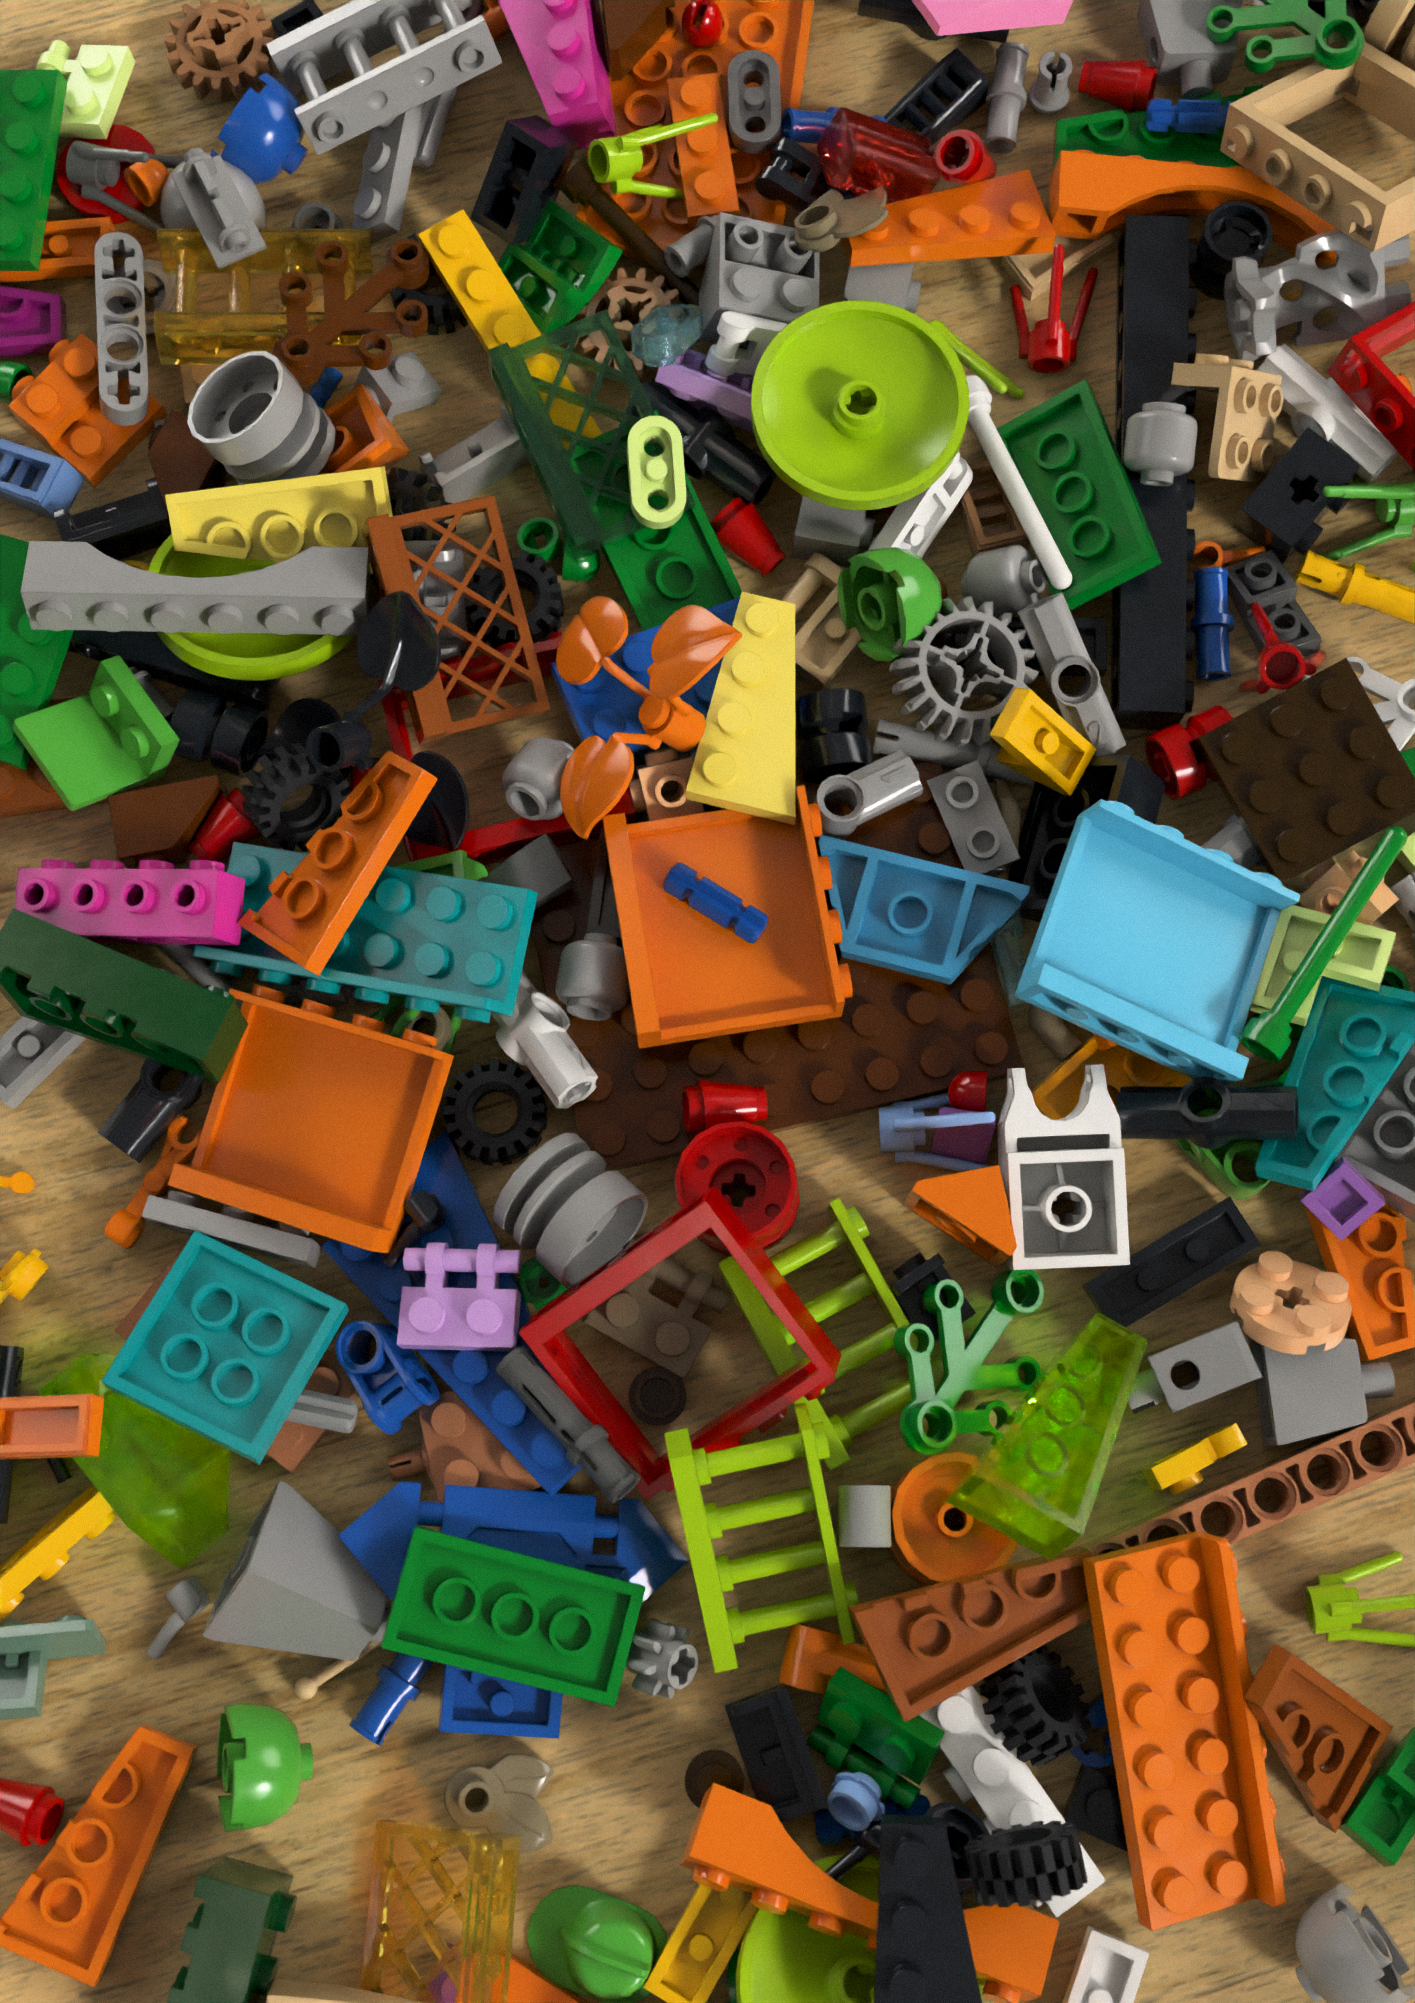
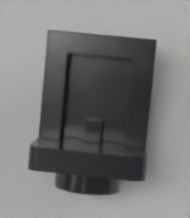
(909, 1290)

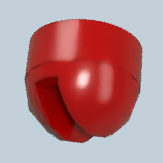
(711, 24)
(969, 1091)

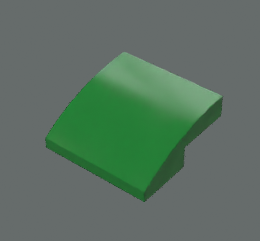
(558, 267)

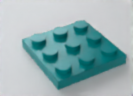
(226, 1346)

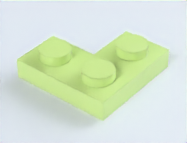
(1357, 961)

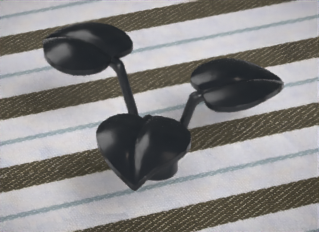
(405, 651)

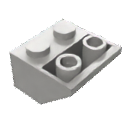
(756, 272)

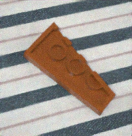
(968, 1627)

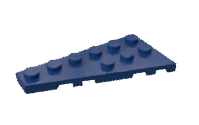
(466, 1372)

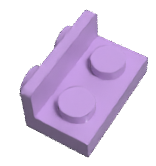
(701, 388)

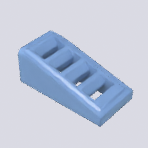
(53, 487)

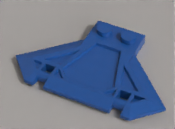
(525, 1522)

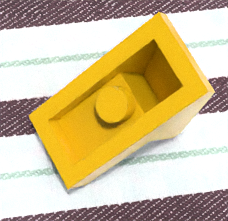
(1040, 743)

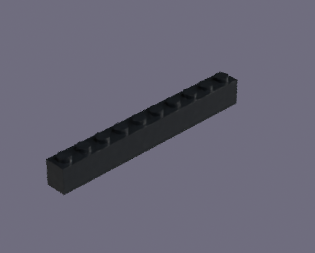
(1150, 609)

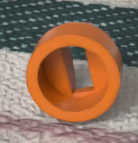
(147, 180)

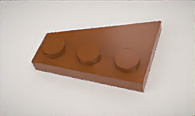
(1317, 1733)

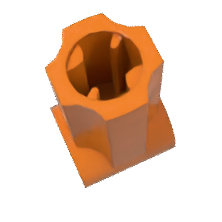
(817, 1654)

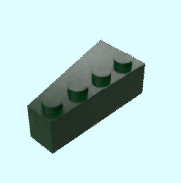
(116, 998)
(234, 1934)

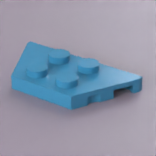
(915, 911)

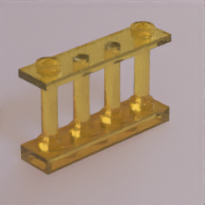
(219, 336)

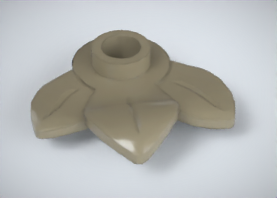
(835, 218)
(508, 1802)

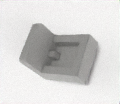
(401, 385)

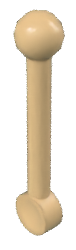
(307, 1686)

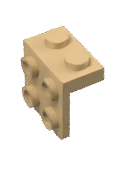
(1244, 414)

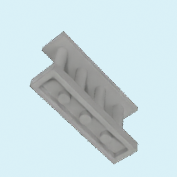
(361, 30)

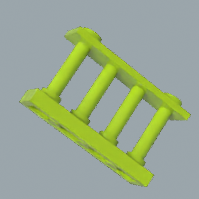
(775, 1338)
(707, 1521)

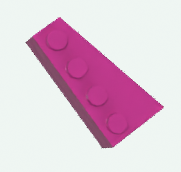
(566, 62)

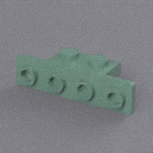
(25, 1656)

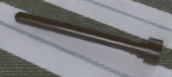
(582, 188)

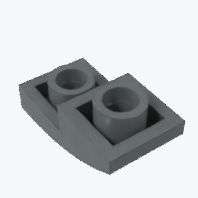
(1267, 582)
(535, 868)

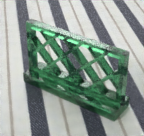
(542, 437)

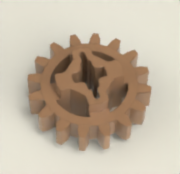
(220, 48)
(627, 304)

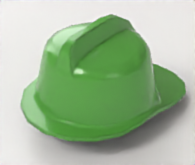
(595, 1944)

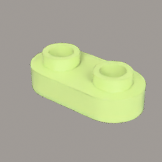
(656, 475)

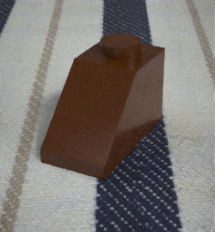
(632, 30)
(180, 460)
(162, 819)

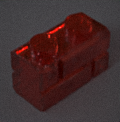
(870, 153)

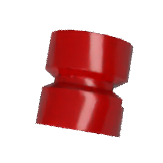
(1176, 756)

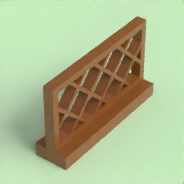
(393, 573)

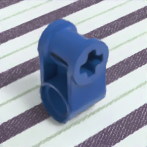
(392, 1381)

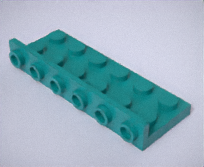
(410, 939)

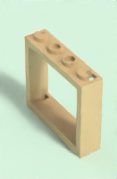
(1261, 143)

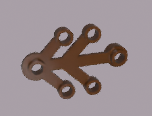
(405, 268)

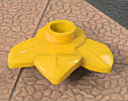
(21, 1274)

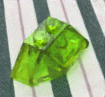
(151, 1470)

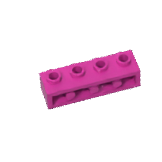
(136, 904)

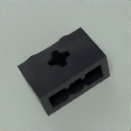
(523, 177)
(1277, 521)

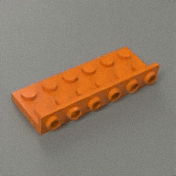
(1182, 1729)

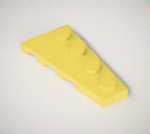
(279, 516)
(750, 725)

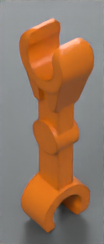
(128, 1224)

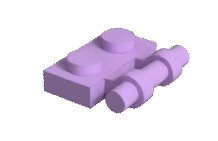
(460, 1317)

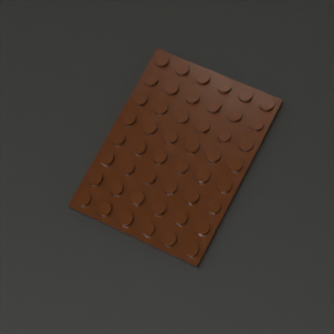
(892, 1044)

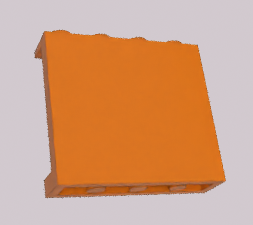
(692, 973)
(319, 1121)

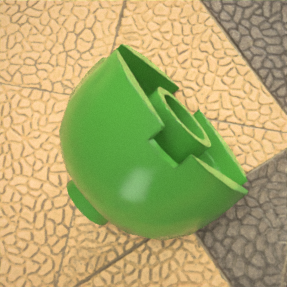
(888, 598)
(259, 1765)

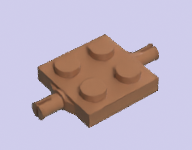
(460, 1451)

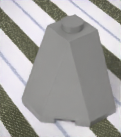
(297, 1587)

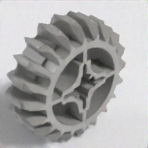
(941, 664)

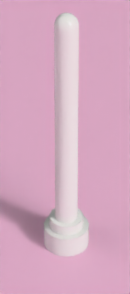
(1014, 485)

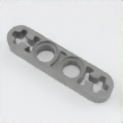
(121, 328)

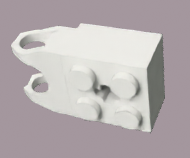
(1069, 1157)

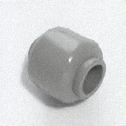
(1160, 443)
(1006, 577)
(535, 778)
(593, 977)

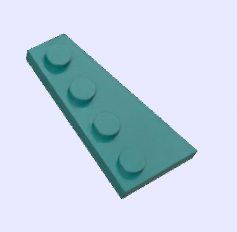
(1339, 1070)

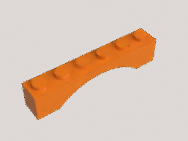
(1097, 191)
(747, 1847)

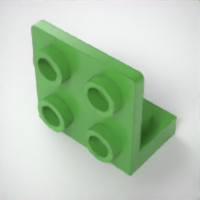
(100, 739)

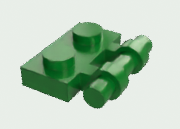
(869, 1720)

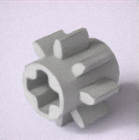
(662, 1659)

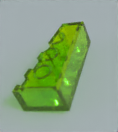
(1052, 1450)

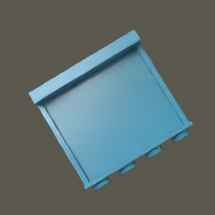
(1154, 942)

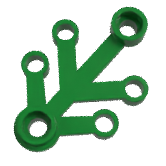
(1281, 13)
(963, 1362)

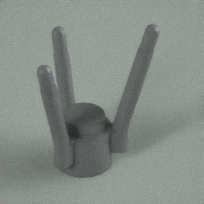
(100, 167)

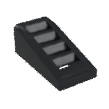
(958, 82)

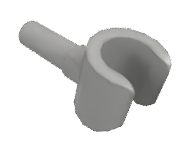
(188, 1600)

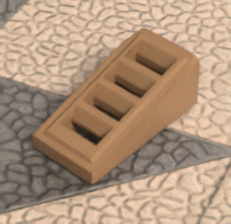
(973, 519)

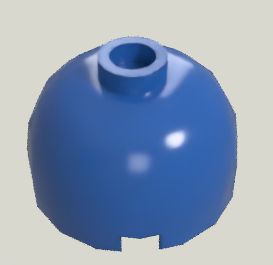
(264, 133)

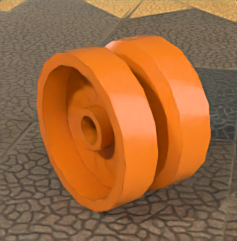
(921, 1540)

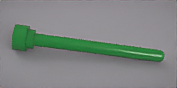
(1270, 1031)

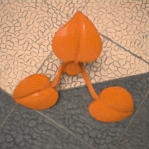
(682, 654)

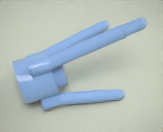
(904, 1128)

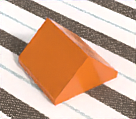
(362, 435)
(968, 1209)

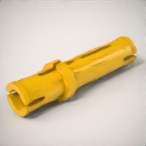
(1356, 586)

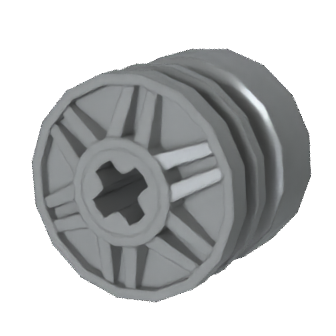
(260, 421)
(569, 1208)

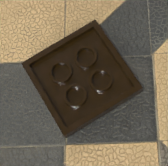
(1310, 771)

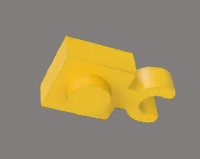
(1181, 1468)

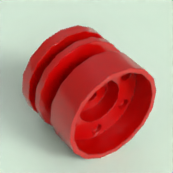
(742, 1155)

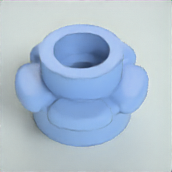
(855, 1800)

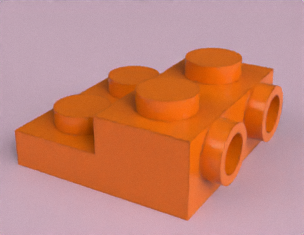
(66, 414)

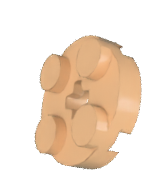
(1318, 1296)

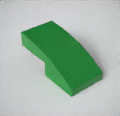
(1384, 1809)

